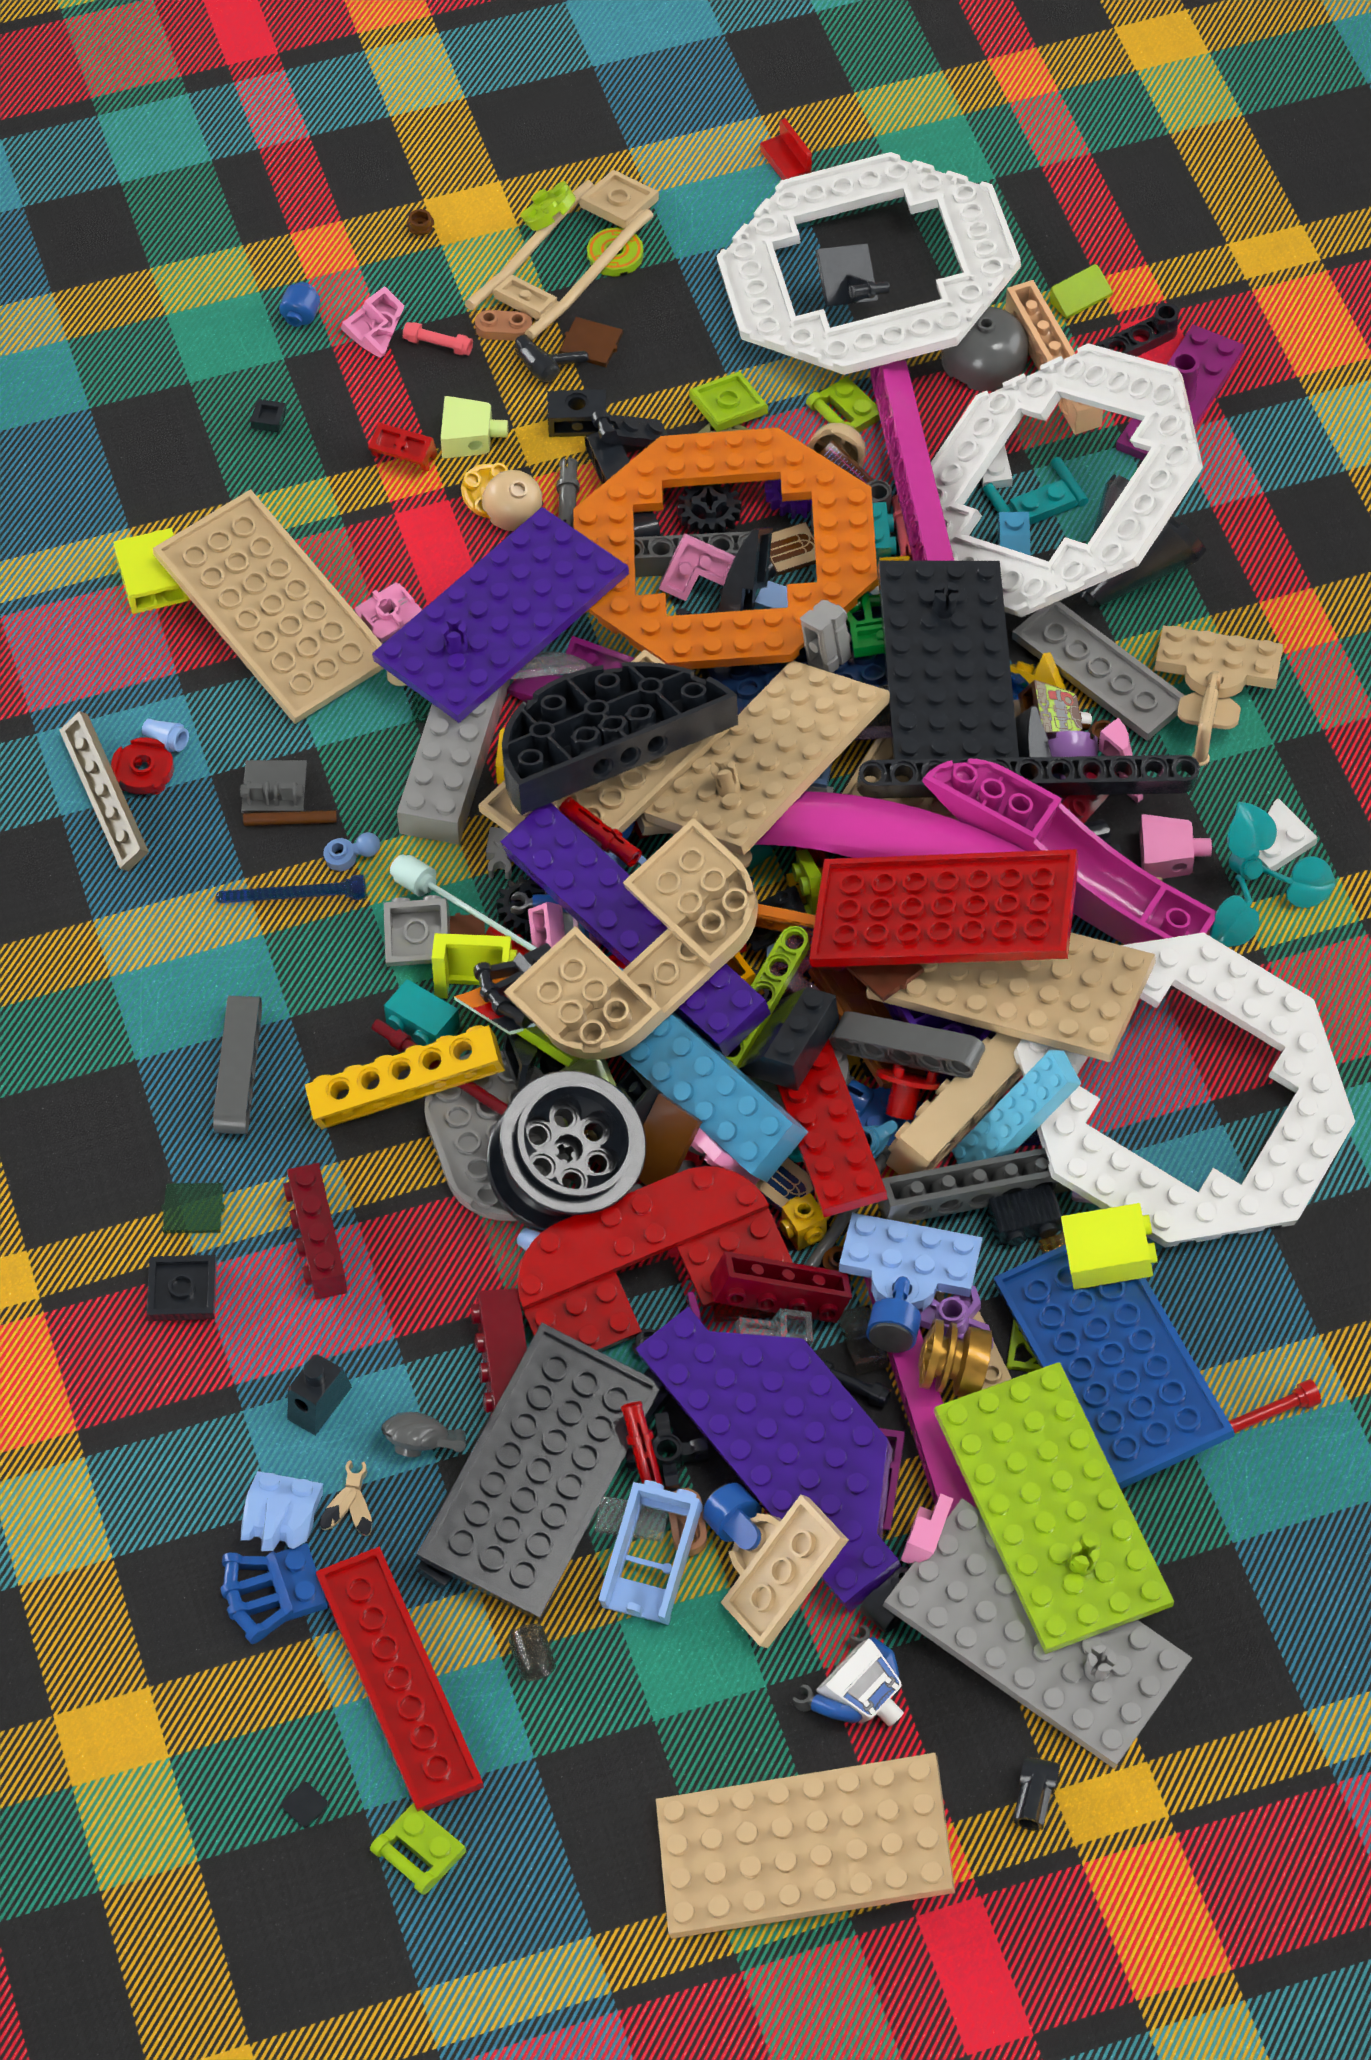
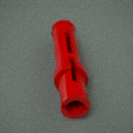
(610, 839)
(641, 1442)

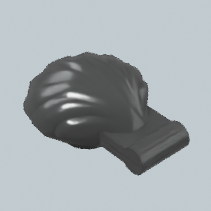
(419, 1432)

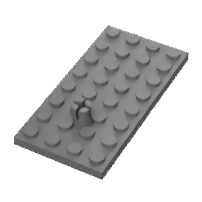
(1089, 1690)

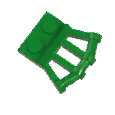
(868, 633)

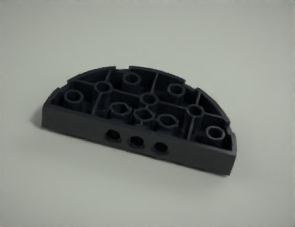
(606, 724)

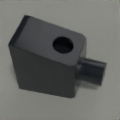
(321, 1389)

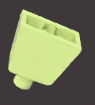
(468, 427)

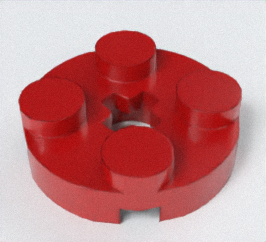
(144, 781)

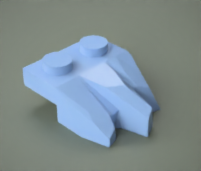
(280, 1510)

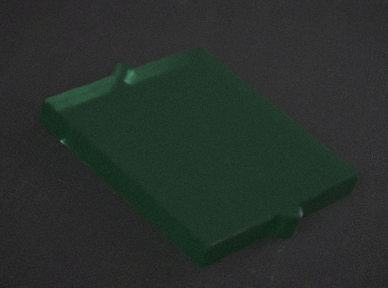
(193, 1208)

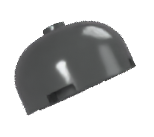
(989, 352)

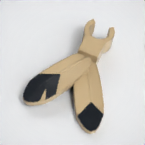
(349, 1499)

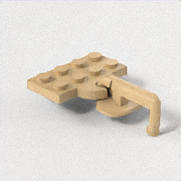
(1216, 670)

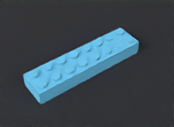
(1020, 1110)

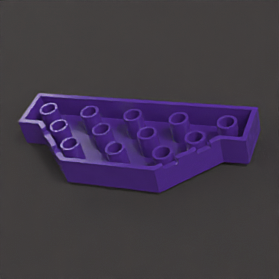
(785, 1434)

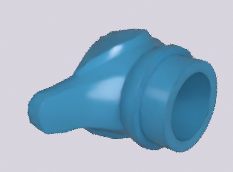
(879, 1135)

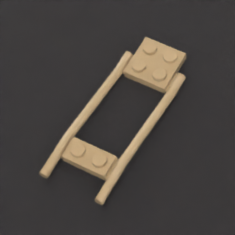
(613, 199)

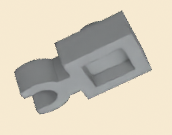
(496, 853)

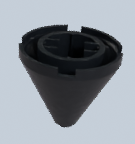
(1170, 552)

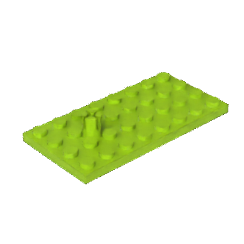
(1053, 1507)

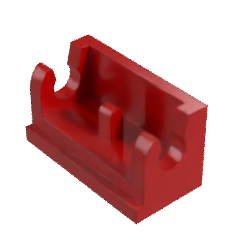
(403, 445)

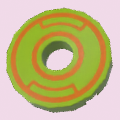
(627, 261)

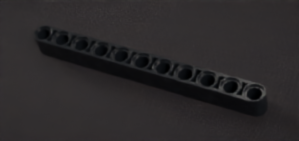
(1042, 769)

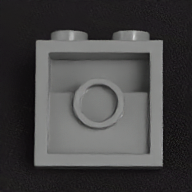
(411, 928)

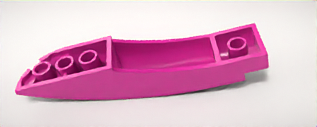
(1109, 887)

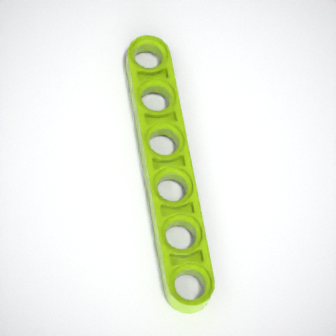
(775, 984)

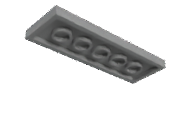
(1100, 669)

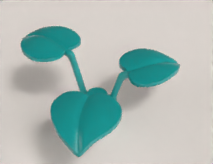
(1248, 833)

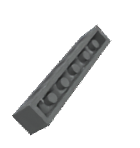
(964, 1185)

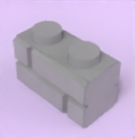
(826, 636)

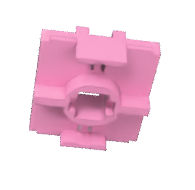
(375, 611)

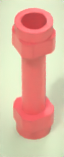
(461, 344)

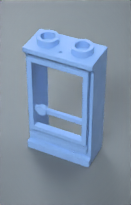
(636, 1597)

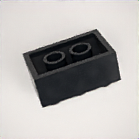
(793, 1038)

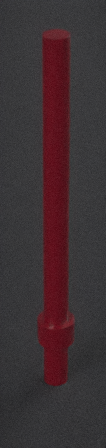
(401, 1041)

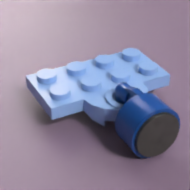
(905, 1272)

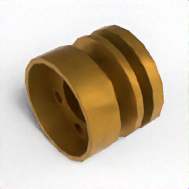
(954, 1359)

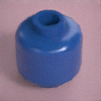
(299, 304)

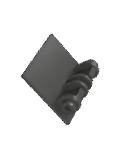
(274, 786)

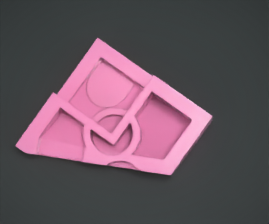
(375, 322)
(1116, 742)
(926, 1531)

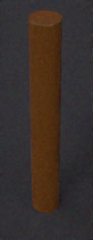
(300, 817)

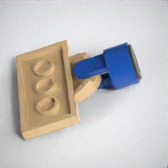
(773, 1555)

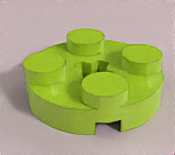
(547, 205)

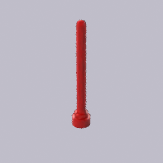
(1304, 1395)

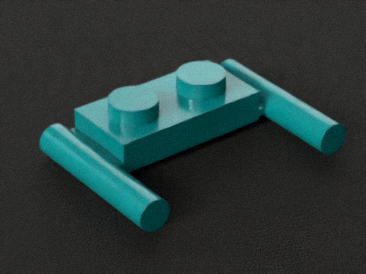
(1045, 500)

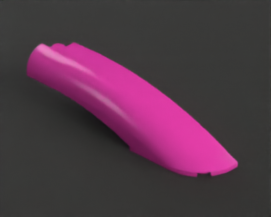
(875, 828)

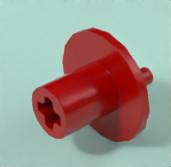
(905, 1090)

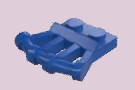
(295, 1585)

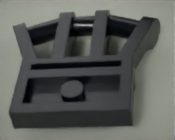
(512, 970)

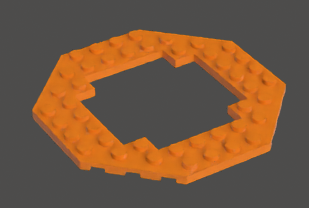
(735, 638)

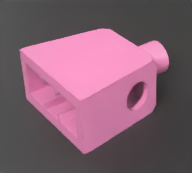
(1169, 846)

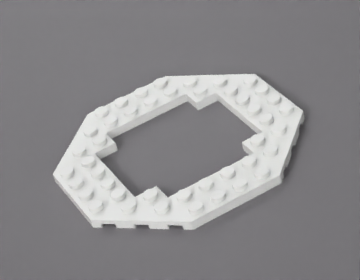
(974, 228)
(1101, 380)
(1294, 1153)

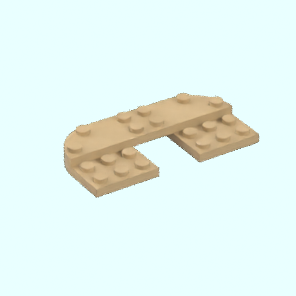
(604, 1011)

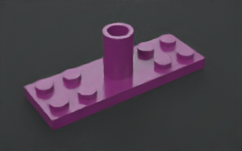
(1205, 364)

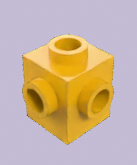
(803, 1221)

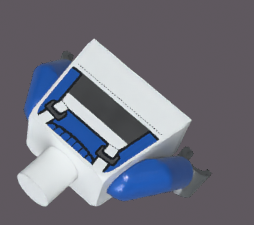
(858, 1685)

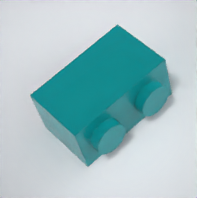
(420, 1014)

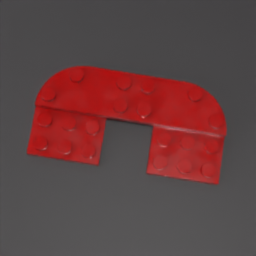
(572, 1265)

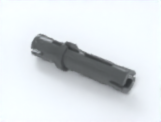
(567, 487)

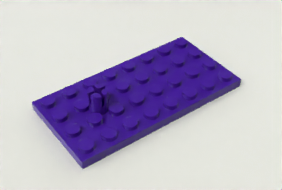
(500, 614)

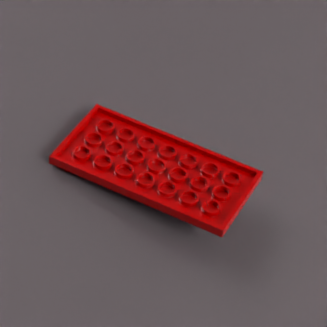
(945, 908)

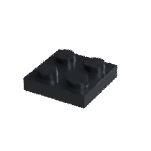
(181, 1287)

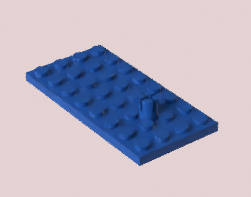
(1121, 1362)

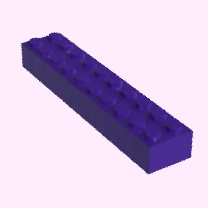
(594, 894)

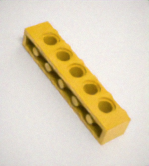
(421, 1082)

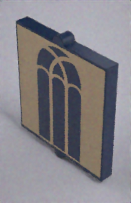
(785, 1184)

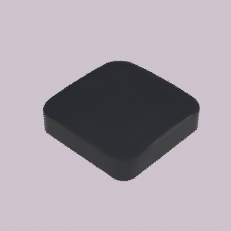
(305, 1804)

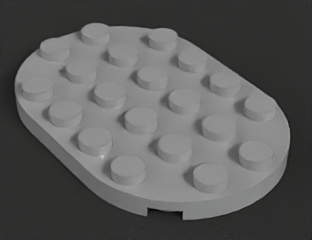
(461, 1134)

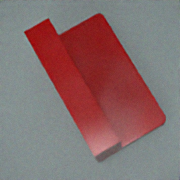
(787, 153)

